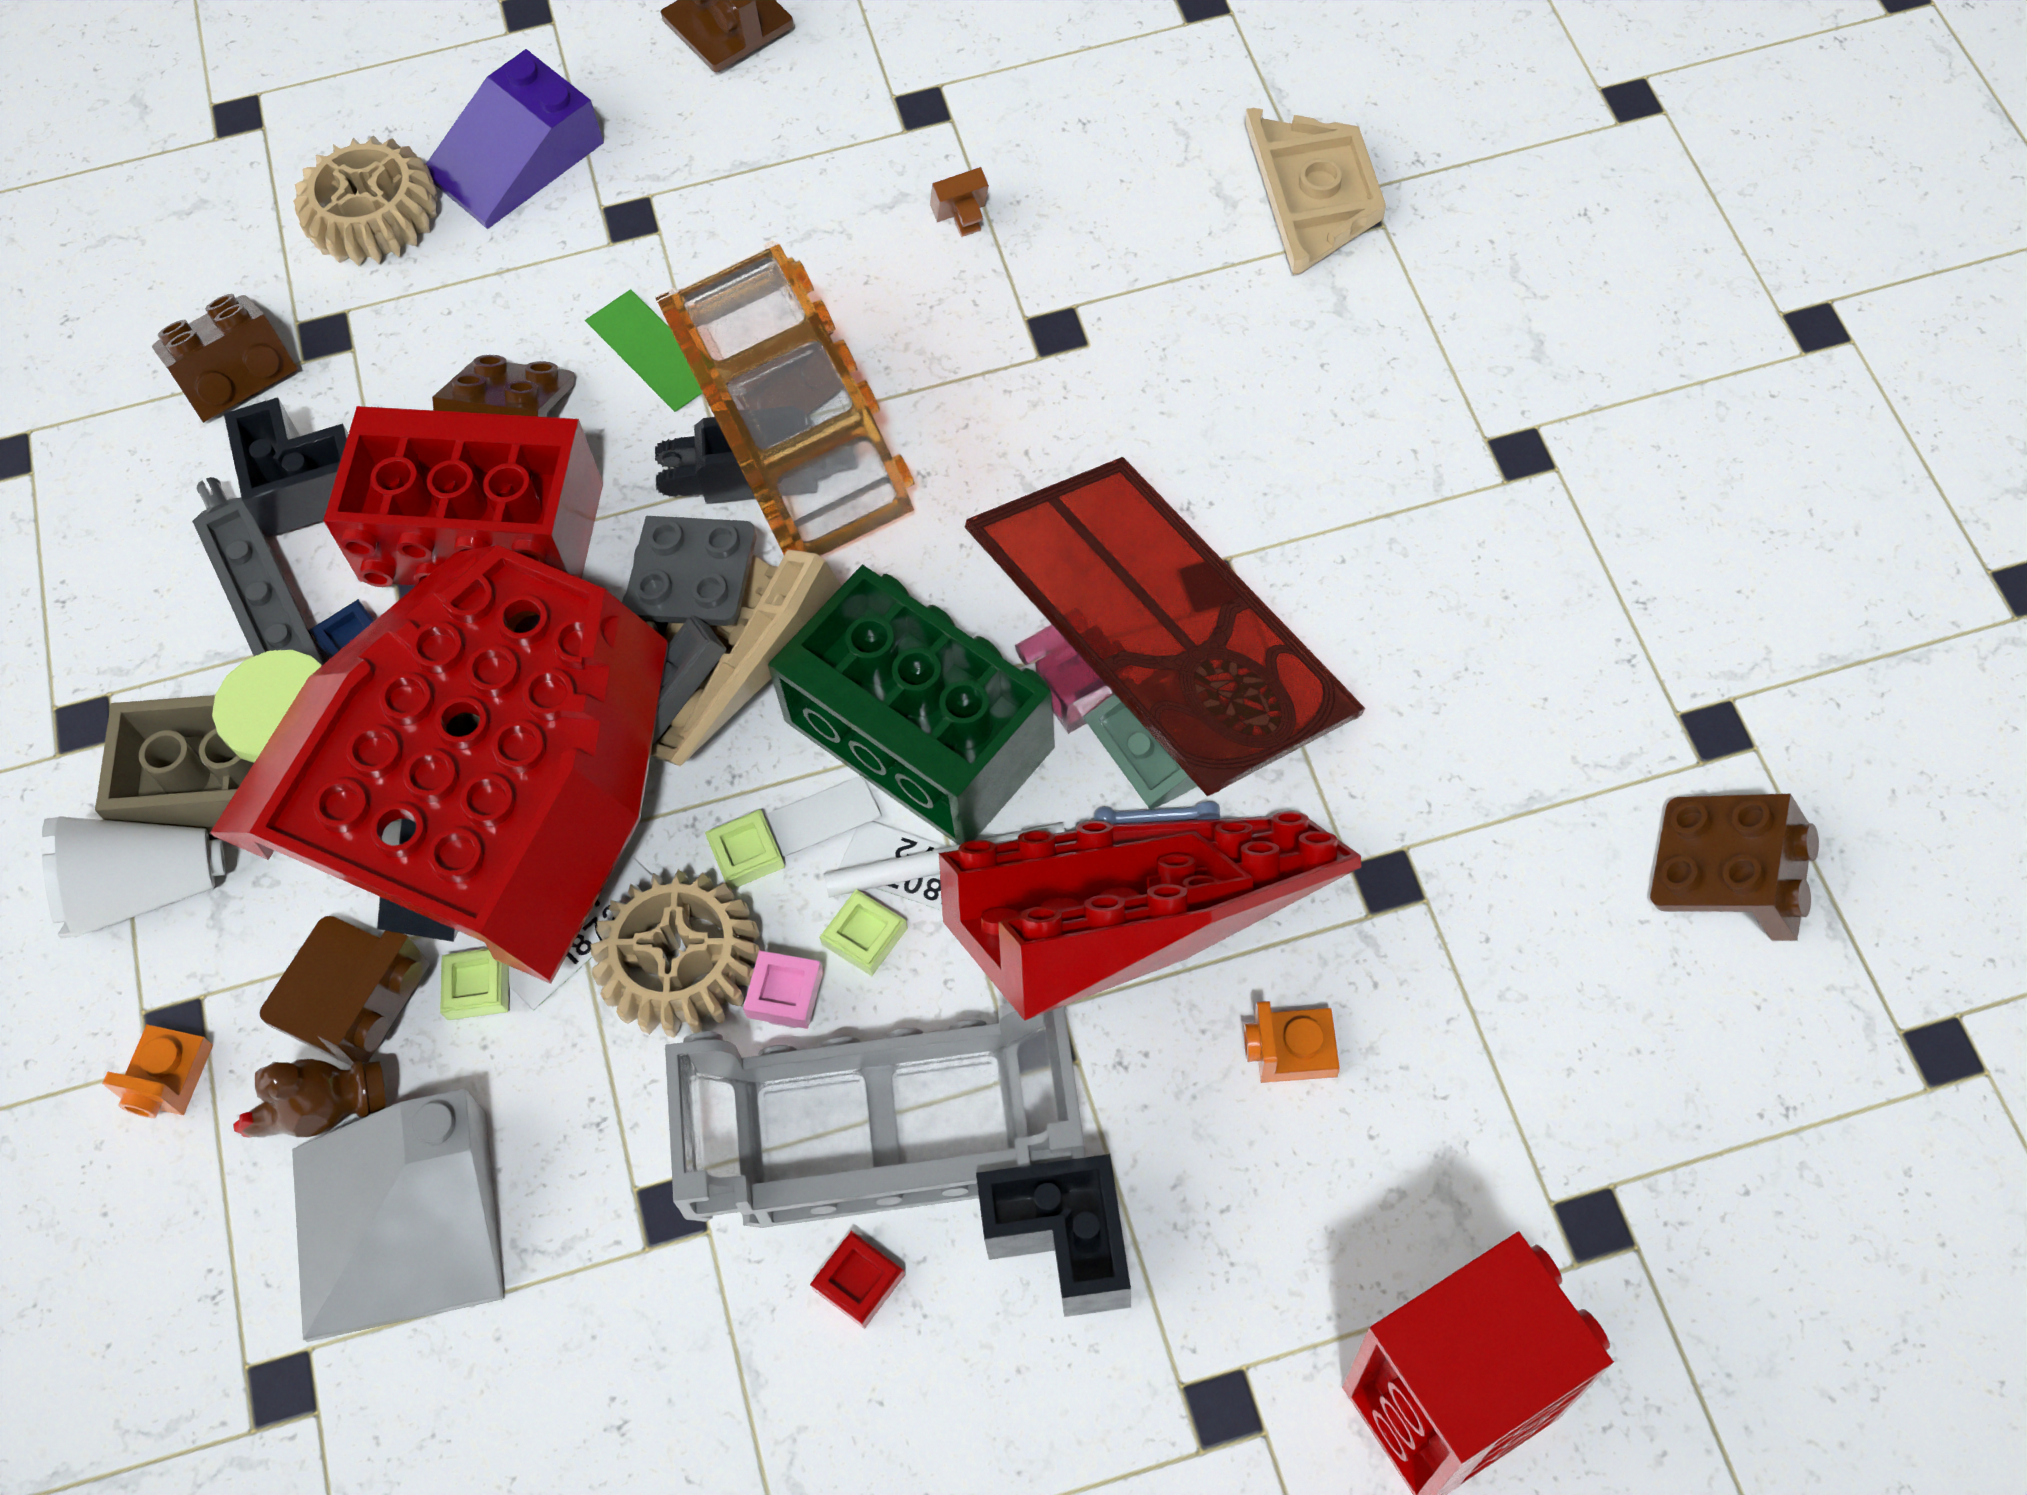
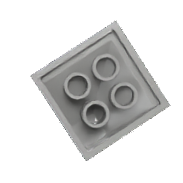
(396, 1217)

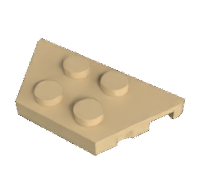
(1315, 184)

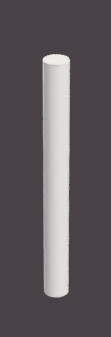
(902, 868)

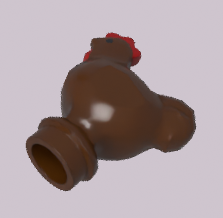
(311, 1097)

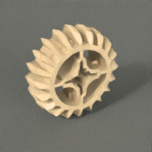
(365, 200)
(629, 946)

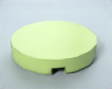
(258, 697)

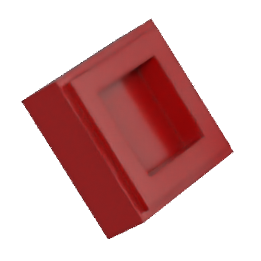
(857, 1279)

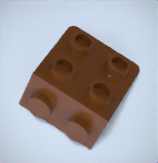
(223, 355)
(504, 388)
(1737, 858)
(344, 989)

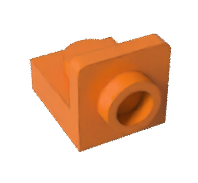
(1292, 1044)
(160, 1072)

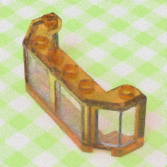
(789, 402)

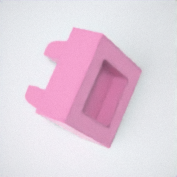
(783, 990)

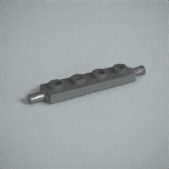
(251, 575)

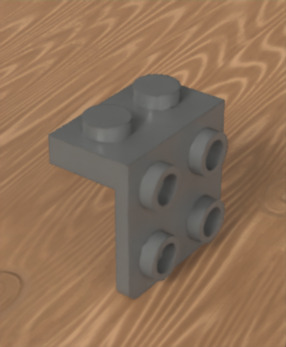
(690, 570)

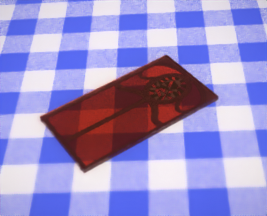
(1165, 623)

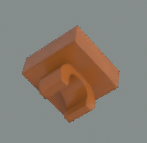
(962, 199)

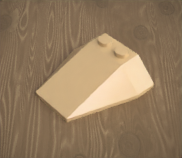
(771, 614)

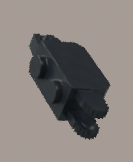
(701, 466)

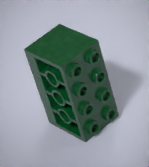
(915, 704)

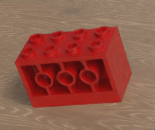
(460, 481)
(1475, 1366)

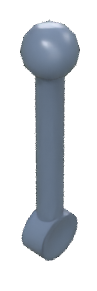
(1202, 811)

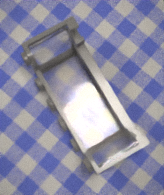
(867, 1119)

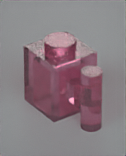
(1071, 680)

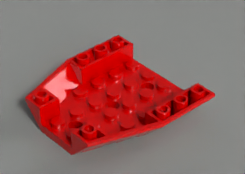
(507, 819)

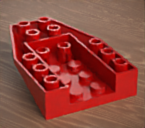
(1122, 900)

